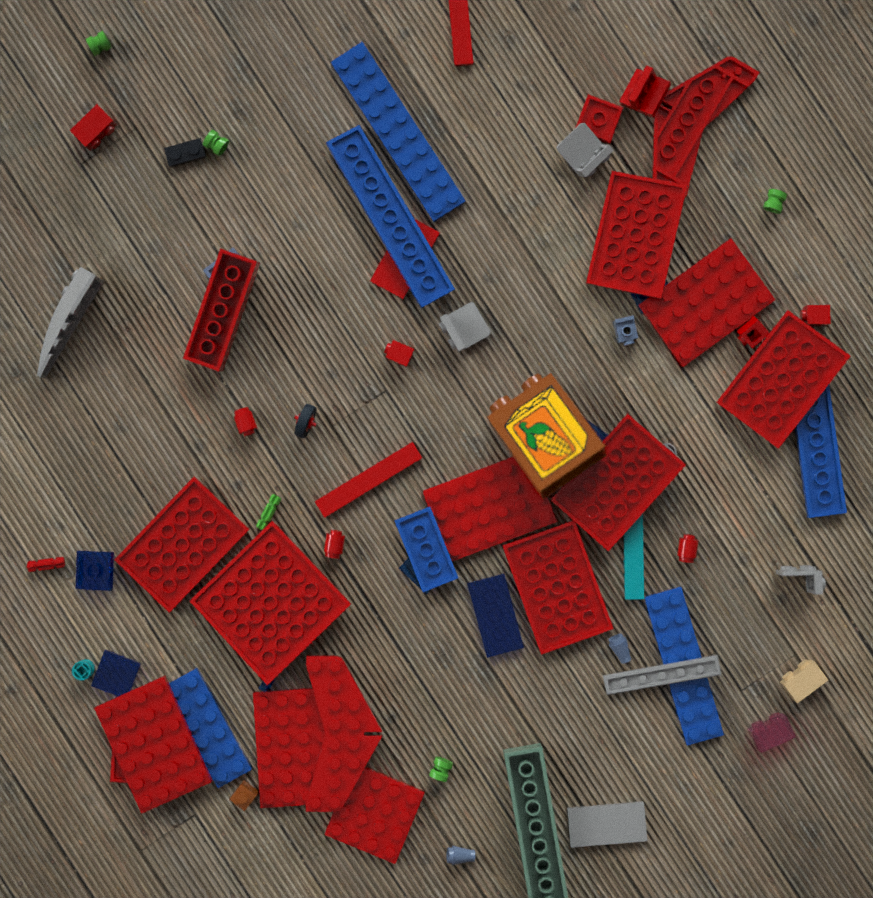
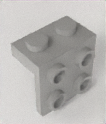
(583, 150)
(464, 327)
(814, 582)

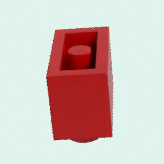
(93, 128)

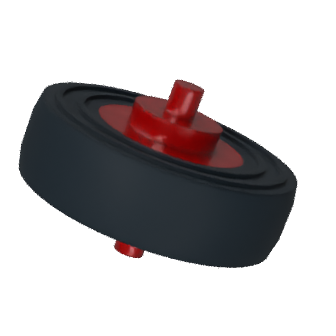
(305, 421)

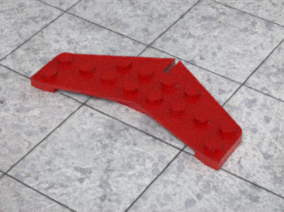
(693, 108)
(344, 720)

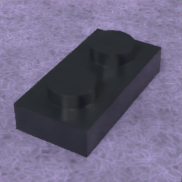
(185, 152)

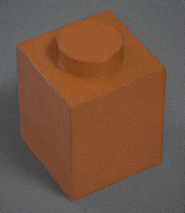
(244, 795)

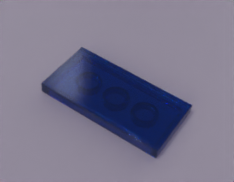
(495, 615)

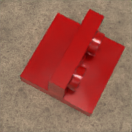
(645, 92)

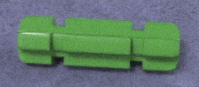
(268, 511)

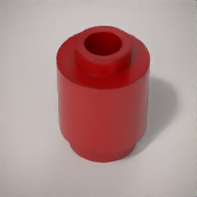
(245, 421)
(334, 544)
(687, 548)

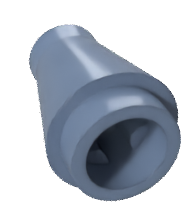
(619, 646)
(458, 855)

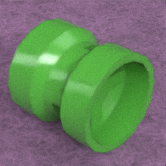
(98, 43)
(215, 142)
(774, 201)
(441, 769)

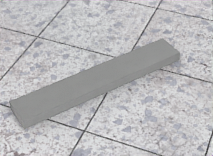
(662, 674)

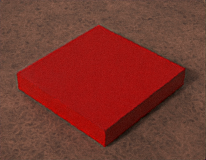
(600, 117)

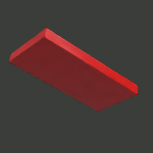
(387, 274)

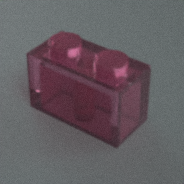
(771, 732)

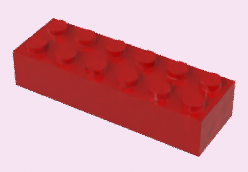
(221, 310)

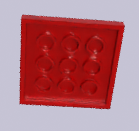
(376, 815)

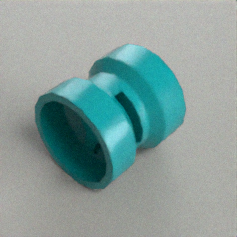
(86, 667)

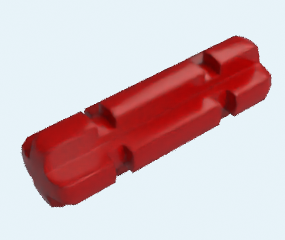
(45, 564)

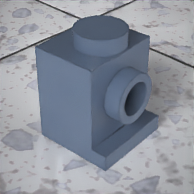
(620, 324)

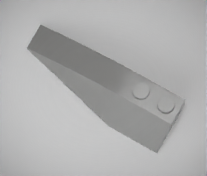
(69, 312)

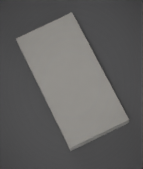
(607, 824)

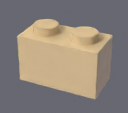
(803, 680)

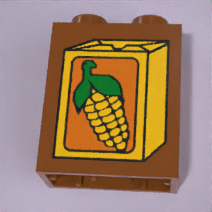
(546, 434)

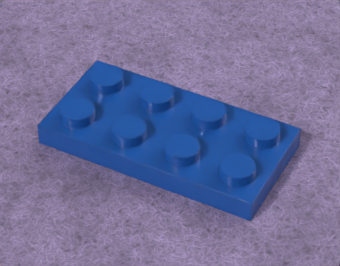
(426, 549)

